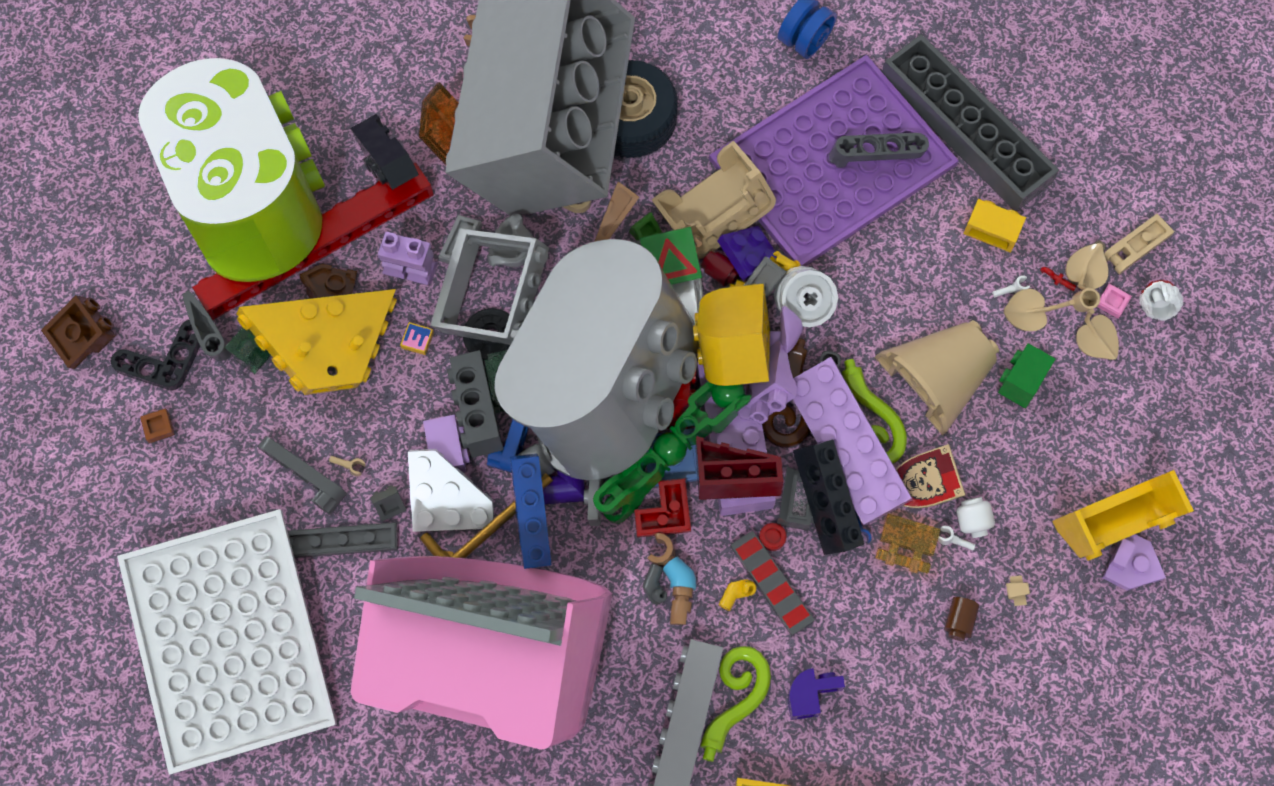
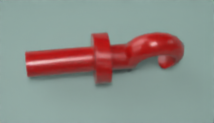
(1058, 278)

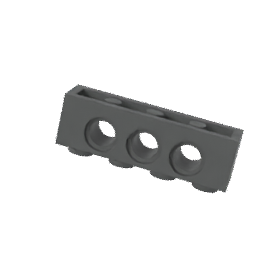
(487, 437)

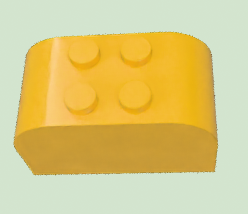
(734, 335)

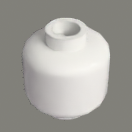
(975, 517)

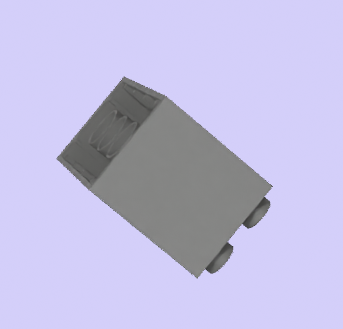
(541, 102)

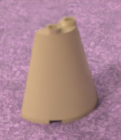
(943, 368)

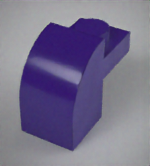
(804, 692)

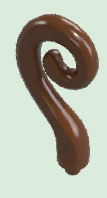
(796, 361)

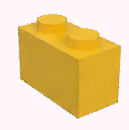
(994, 225)

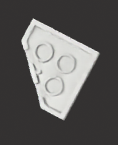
(444, 495)

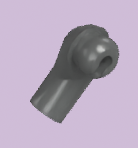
(652, 587)

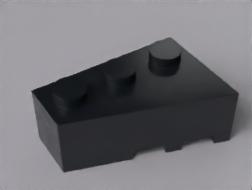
(383, 155)

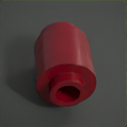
(719, 268)

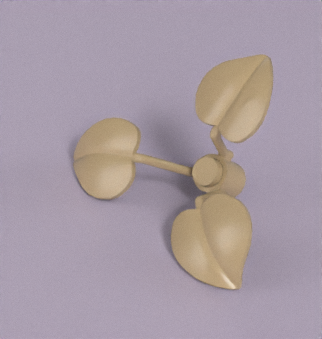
(1090, 270)

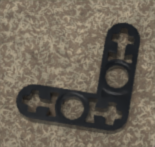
(161, 368)

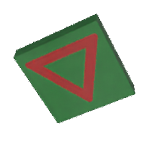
(675, 254)

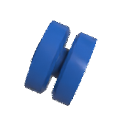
(807, 27)

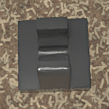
(388, 503)

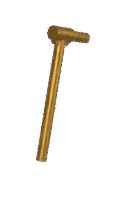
(481, 536)

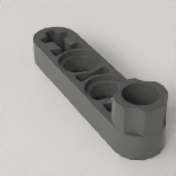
(844, 150)
(328, 494)

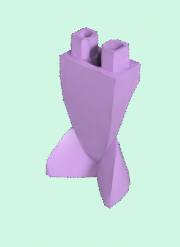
(781, 388)

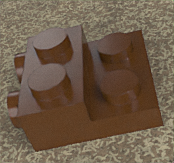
(78, 330)

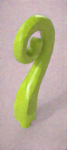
(856, 382)
(717, 730)

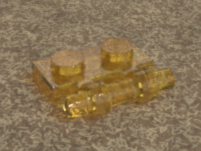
(910, 536)

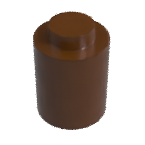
(961, 618)

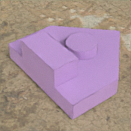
(1133, 564)

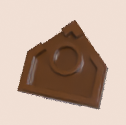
(328, 281)

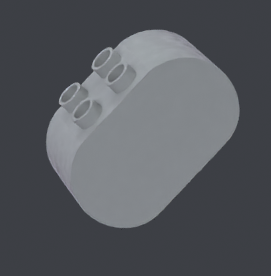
(599, 359)

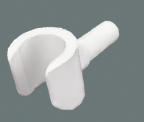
(1015, 287)
(954, 539)

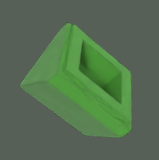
(645, 227)

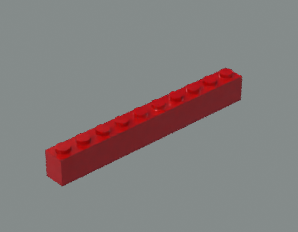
(339, 227)

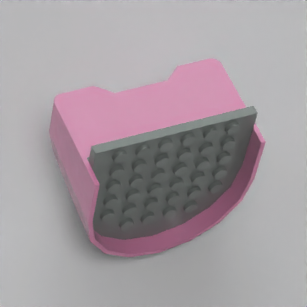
(481, 644)

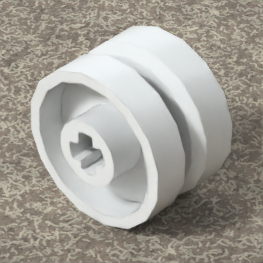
(821, 296)

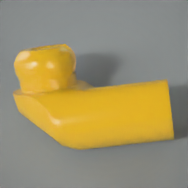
(736, 590)

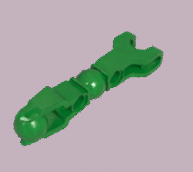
(669, 449)

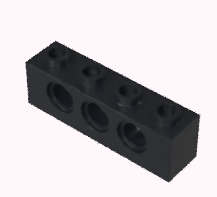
(828, 497)

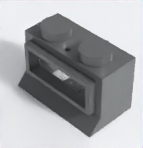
(794, 503)

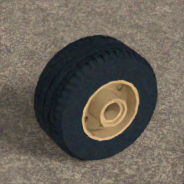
(646, 112)

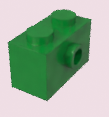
(1026, 375)

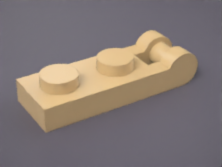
(1139, 243)

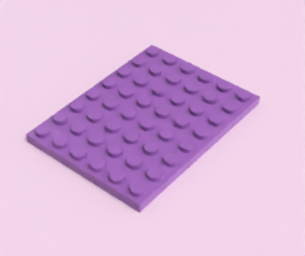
(815, 198)

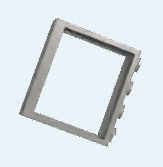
(459, 273)

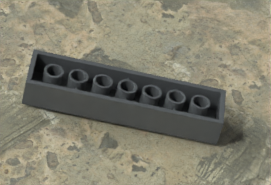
(970, 123)

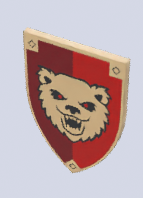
(931, 478)

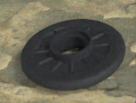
(486, 319)

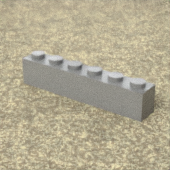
(687, 714)

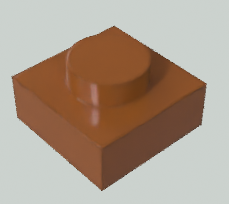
(157, 426)

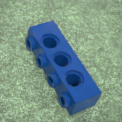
(530, 510)

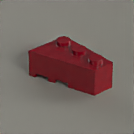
(736, 473)

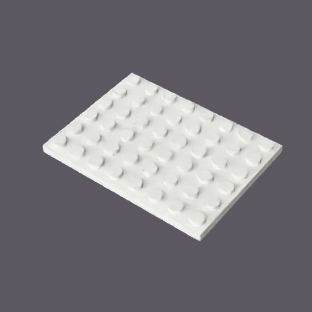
(226, 641)

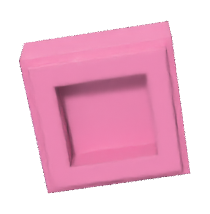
(1114, 301)

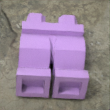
(407, 258)

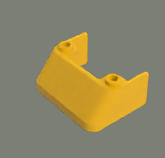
(1124, 515)

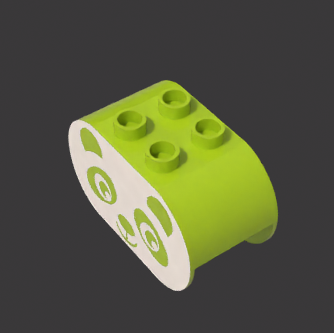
(234, 168)

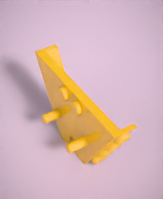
(321, 334)

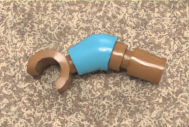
(681, 579)

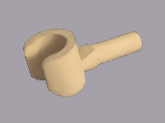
(348, 464)

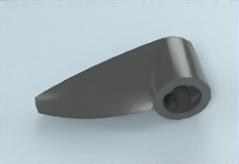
(205, 329)

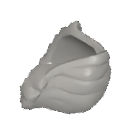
(511, 226)

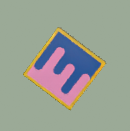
(417, 338)

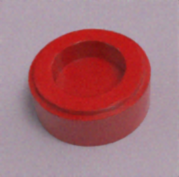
(772, 536)

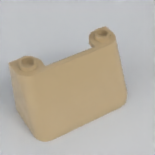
(721, 203)

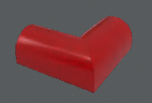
(671, 516)

